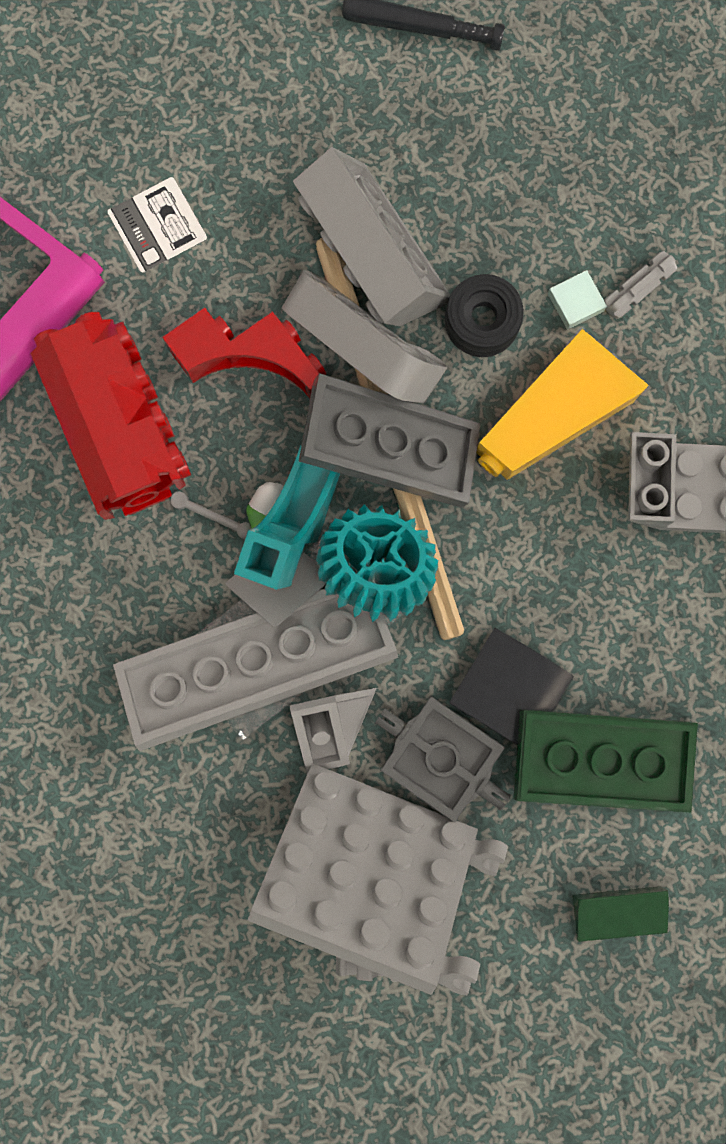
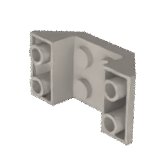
(676, 484)

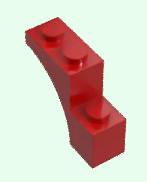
(204, 347)

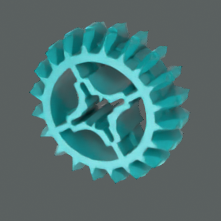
(386, 584)

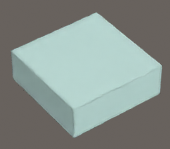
(577, 299)

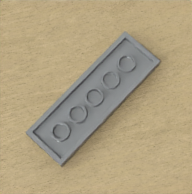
(246, 667)

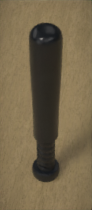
(416, 20)

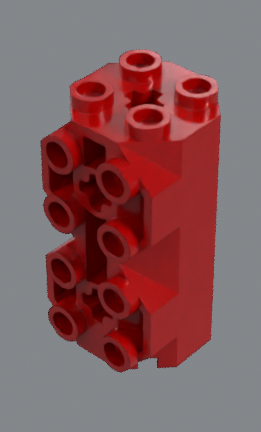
(109, 414)

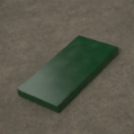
(605, 761)

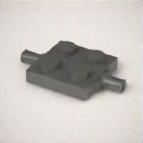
(442, 759)

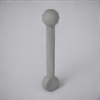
(181, 501)

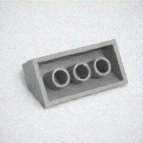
(370, 239)

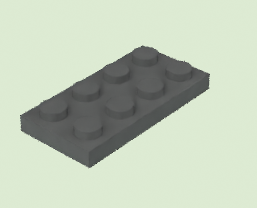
(389, 441)

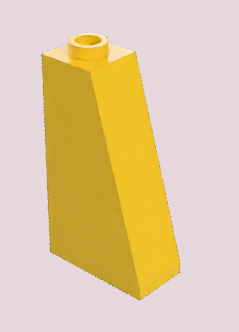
(564, 402)

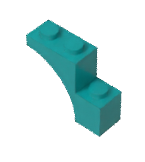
(296, 518)

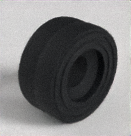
(489, 292)

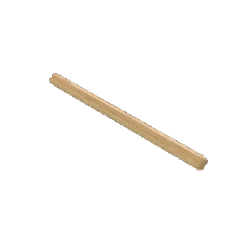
(410, 505)

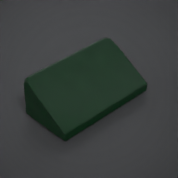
(621, 913)

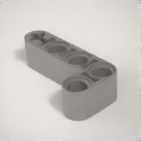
(363, 341)

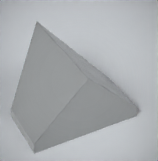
(330, 727)

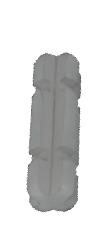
(640, 284)

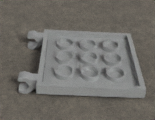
(374, 881)

